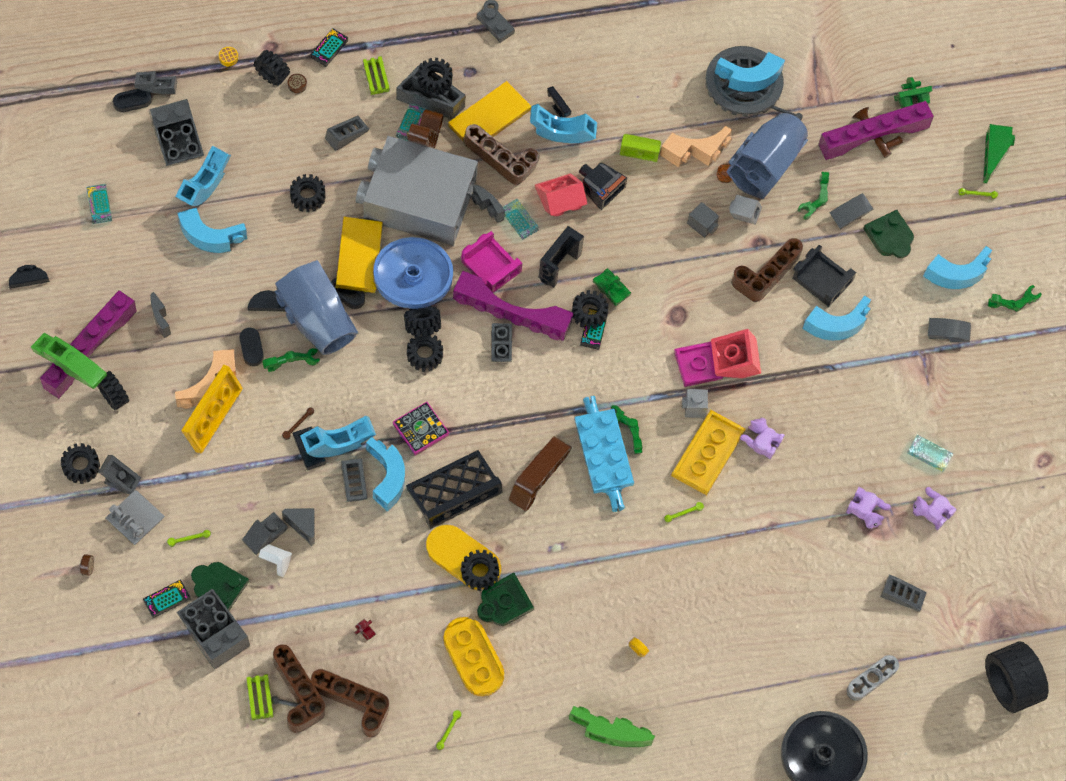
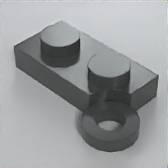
(495, 22)

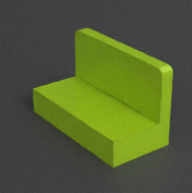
(640, 147)

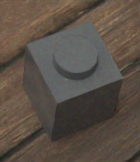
(703, 220)

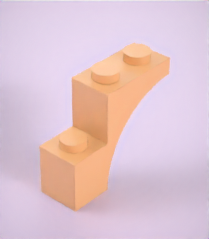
(679, 149)
(192, 396)

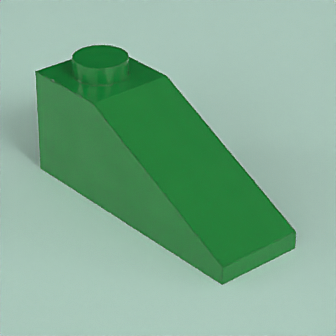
(997, 145)

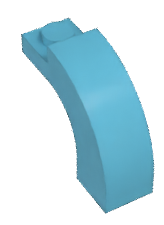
(751, 78)
(563, 130)
(203, 184)
(207, 238)
(958, 276)
(837, 327)
(339, 441)
(392, 486)

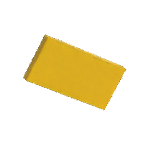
(492, 112)
(358, 254)
(212, 409)
(708, 452)

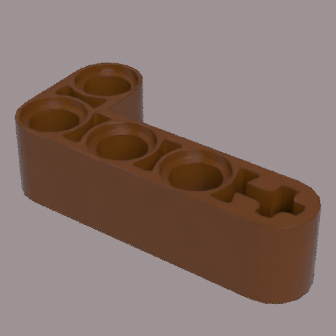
(428, 130)
(477, 138)
(771, 268)
(538, 473)
(295, 684)
(348, 698)

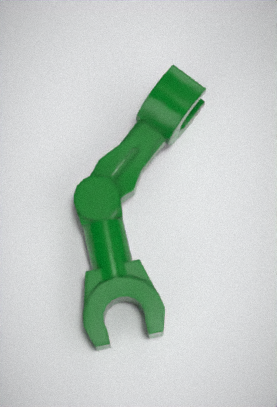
(822, 199)
(997, 301)
(275, 362)
(634, 429)

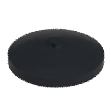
(824, 749)

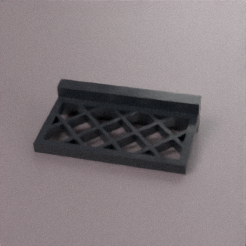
(465, 500)

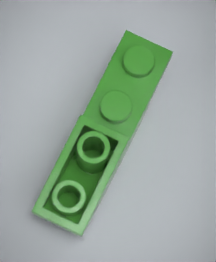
(69, 359)
(619, 733)

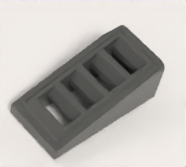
(337, 140)
(350, 464)
(900, 584)

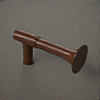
(882, 146)

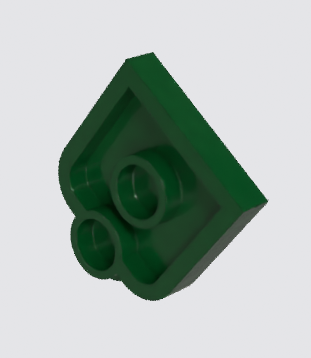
(890, 235)
(222, 579)
(504, 602)

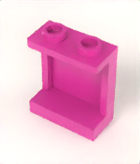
(490, 262)

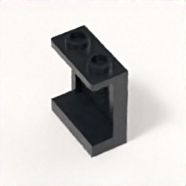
(569, 243)
(822, 276)

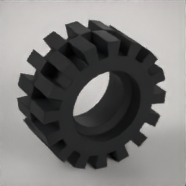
(271, 67)
(439, 67)
(304, 183)
(592, 299)
(422, 321)
(420, 362)
(113, 391)
(76, 452)
(480, 558)

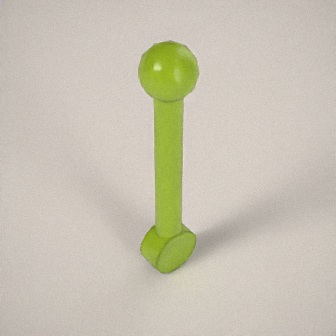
(962, 191)
(699, 507)
(172, 542)
(456, 715)

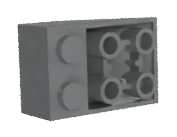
(176, 132)
(214, 629)

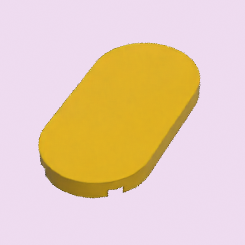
(448, 547)
(473, 656)

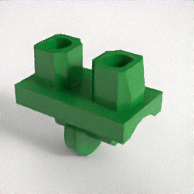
(905, 97)
(612, 287)

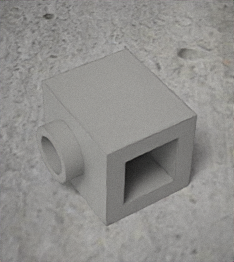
(745, 209)
(695, 403)

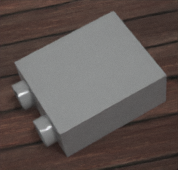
(418, 189)

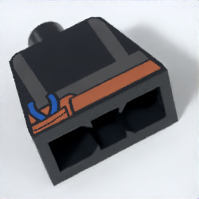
(602, 183)

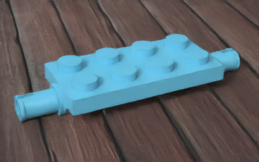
(604, 452)

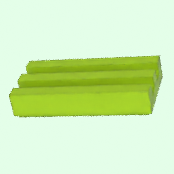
(373, 62)
(257, 680)

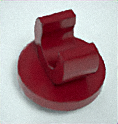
(365, 629)

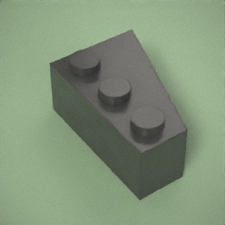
(449, 103)

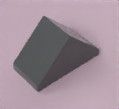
(302, 521)

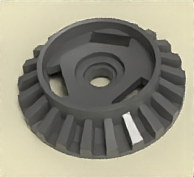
(727, 98)

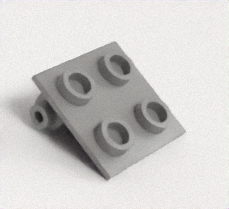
(134, 517)

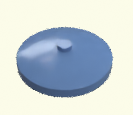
(413, 273)

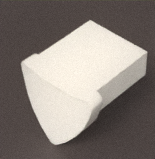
(276, 556)

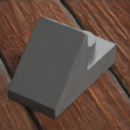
(119, 475)
(264, 532)

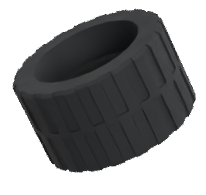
(1016, 677)

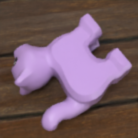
(763, 441)
(866, 505)
(934, 511)

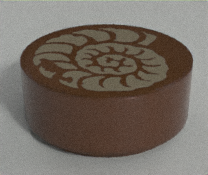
(297, 83)
(87, 565)

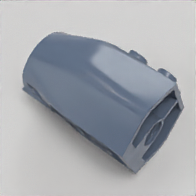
(767, 154)
(315, 308)

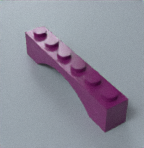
(904, 120)
(109, 319)
(549, 321)

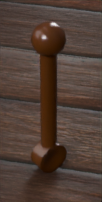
(287, 434)

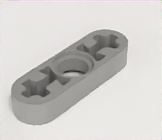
(888, 673)

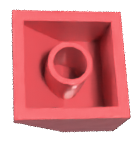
(561, 194)
(736, 355)

